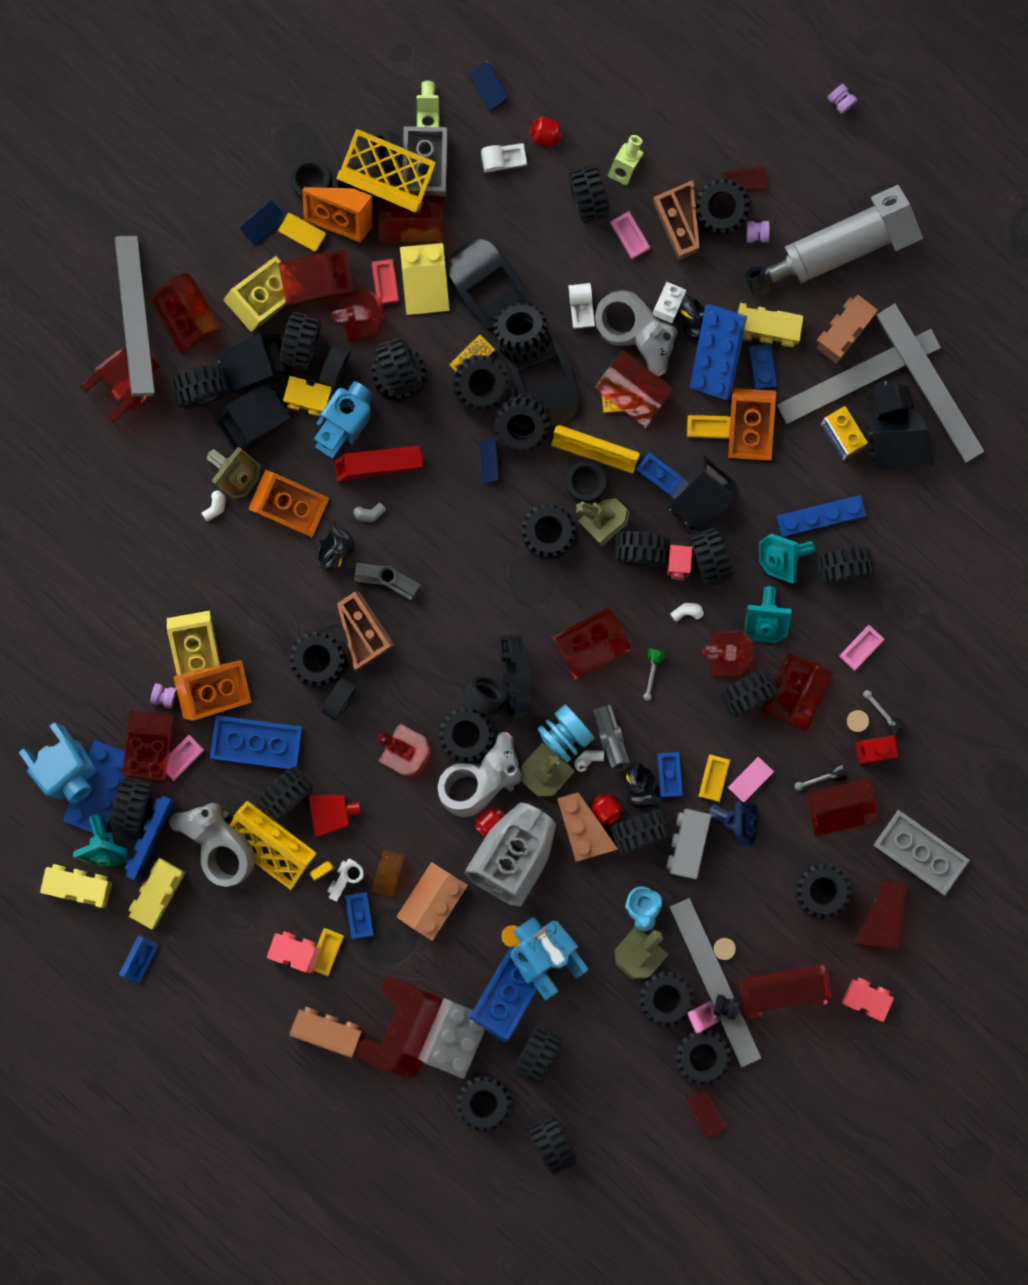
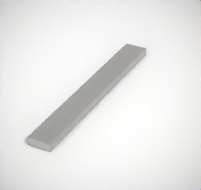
(134, 316)
(850, 380)
(929, 383)
(714, 979)

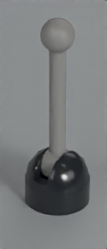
(893, 724)
(836, 773)

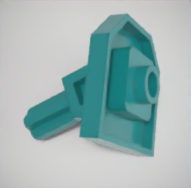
(781, 556)
(767, 621)
(102, 848)

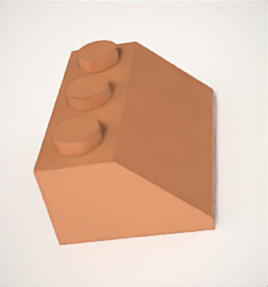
(432, 901)
(326, 1031)

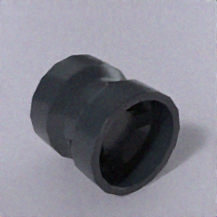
(726, 1007)

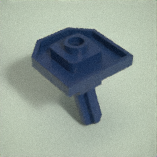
(741, 821)

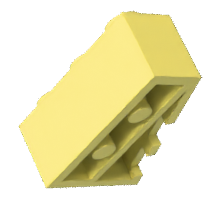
(771, 326)
(76, 886)
(156, 893)

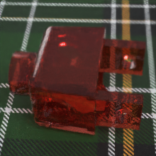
(116, 374)

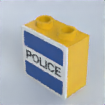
(844, 433)

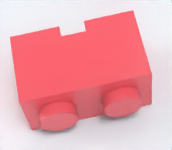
(679, 562)
(287, 949)
(860, 996)

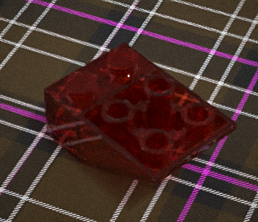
(316, 277)
(148, 745)

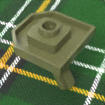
(236, 474)
(603, 519)
(545, 772)
(640, 954)

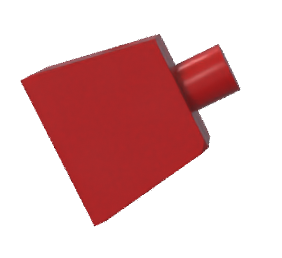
(877, 749)
(331, 813)

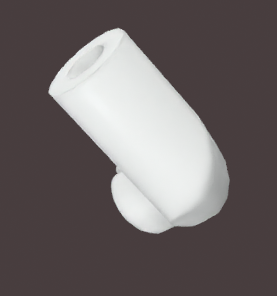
(217, 506)

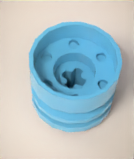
(565, 733)

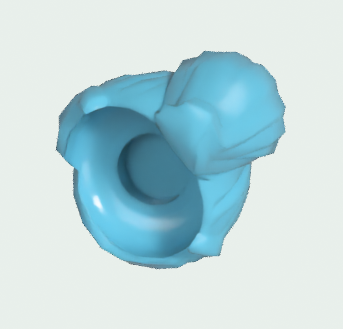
(643, 907)

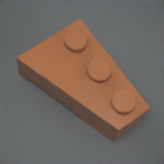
(678, 217)
(846, 328)
(363, 630)
(583, 828)

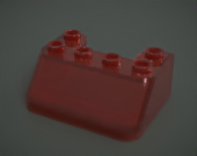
(406, 1032)

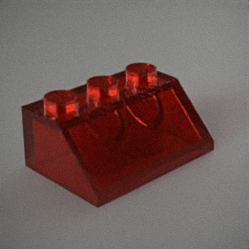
(404, 225)
(184, 312)
(634, 388)
(591, 643)
(800, 692)
(842, 807)

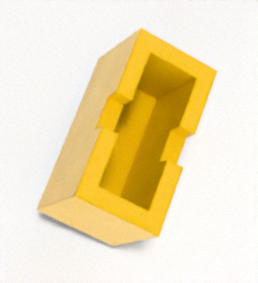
(307, 397)

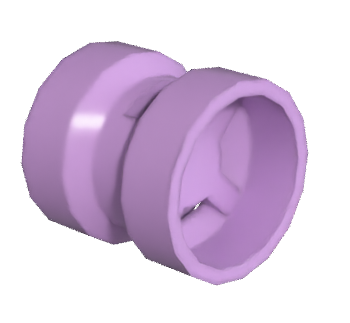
(838, 96)
(757, 231)
(163, 696)

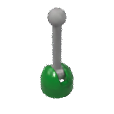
(655, 657)

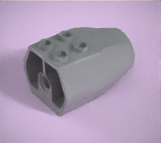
(513, 854)

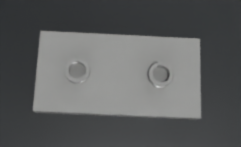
(921, 852)

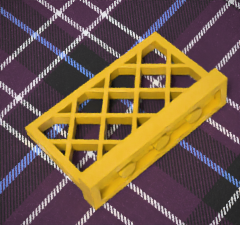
(381, 188)
(595, 449)
(273, 838)

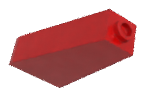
(378, 463)

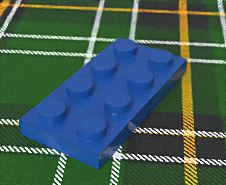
(718, 351)
(255, 742)
(104, 787)
(145, 846)
(503, 1000)

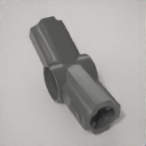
(373, 575)
(611, 738)

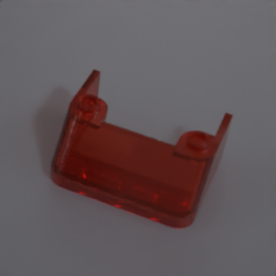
(784, 989)

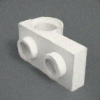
(502, 158)
(669, 302)
(581, 306)
(337, 888)

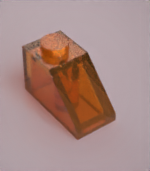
(388, 873)

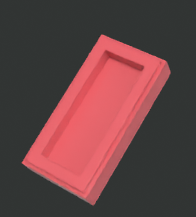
(385, 281)

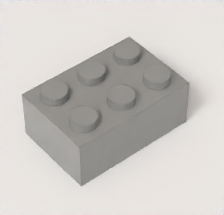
(431, 144)
(688, 843)
(452, 1039)

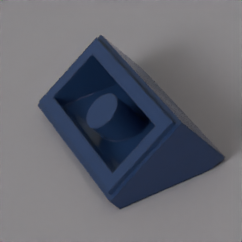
(488, 86)
(262, 222)
(489, 461)

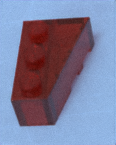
(884, 918)

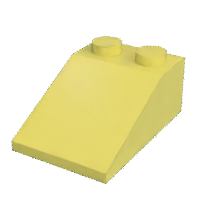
(424, 279)
(258, 295)
(192, 642)

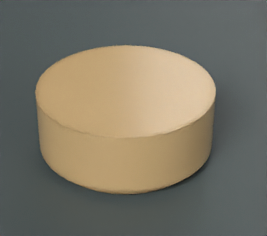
(857, 721)
(724, 948)

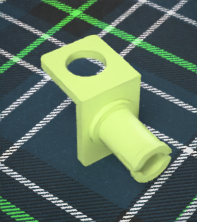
(427, 104)
(627, 159)

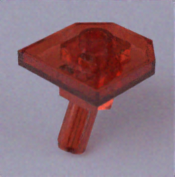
(361, 314)
(730, 653)
(404, 750)

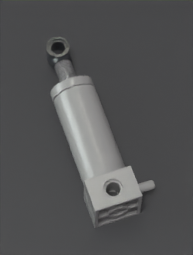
(884, 223)

